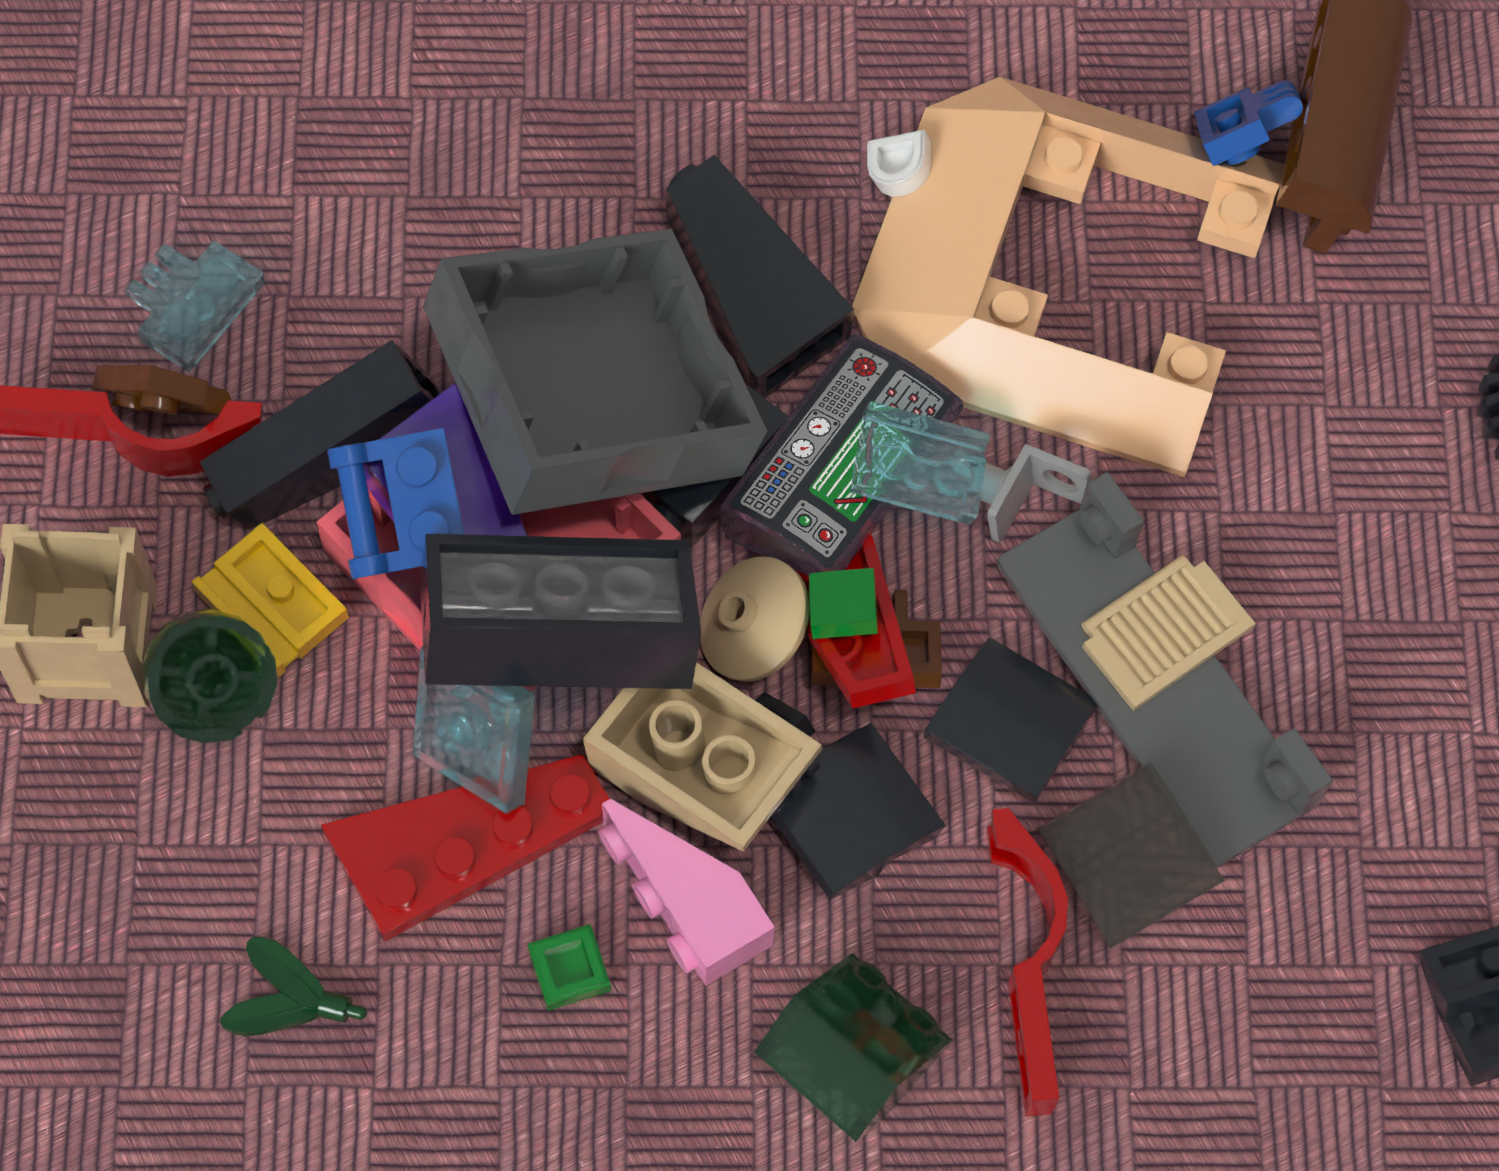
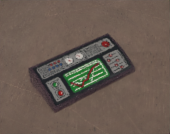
(798, 489)

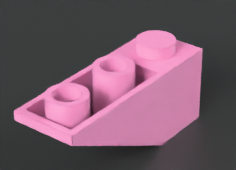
(700, 898)

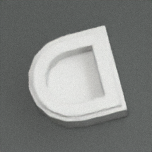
(899, 162)

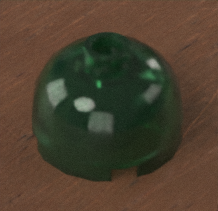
(208, 675)

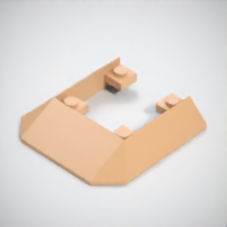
(935, 255)

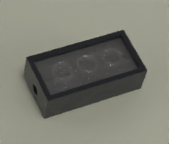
(559, 612)

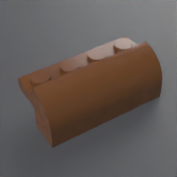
(1346, 116)

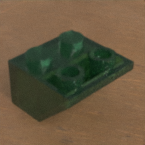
(852, 1045)

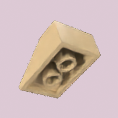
(701, 755)

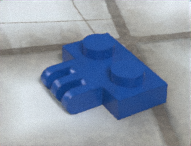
(1240, 122)

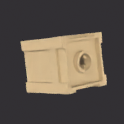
(70, 584)

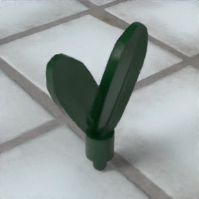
(299, 998)

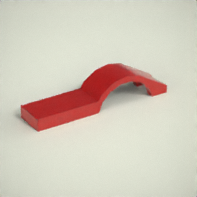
(91, 417)
(1016, 849)

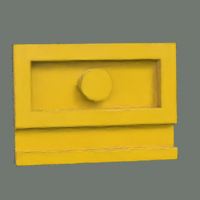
(273, 595)

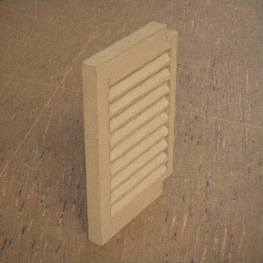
(1164, 630)

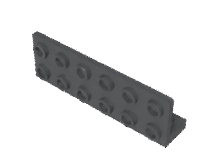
(1200, 730)

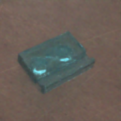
(920, 463)

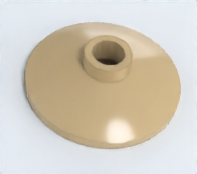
(754, 619)

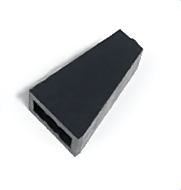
(756, 282)
(286, 455)

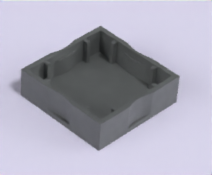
(592, 370)

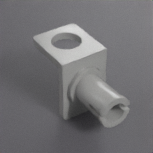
(1009, 488)

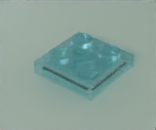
(476, 737)

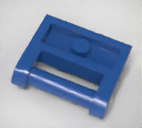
(419, 494)

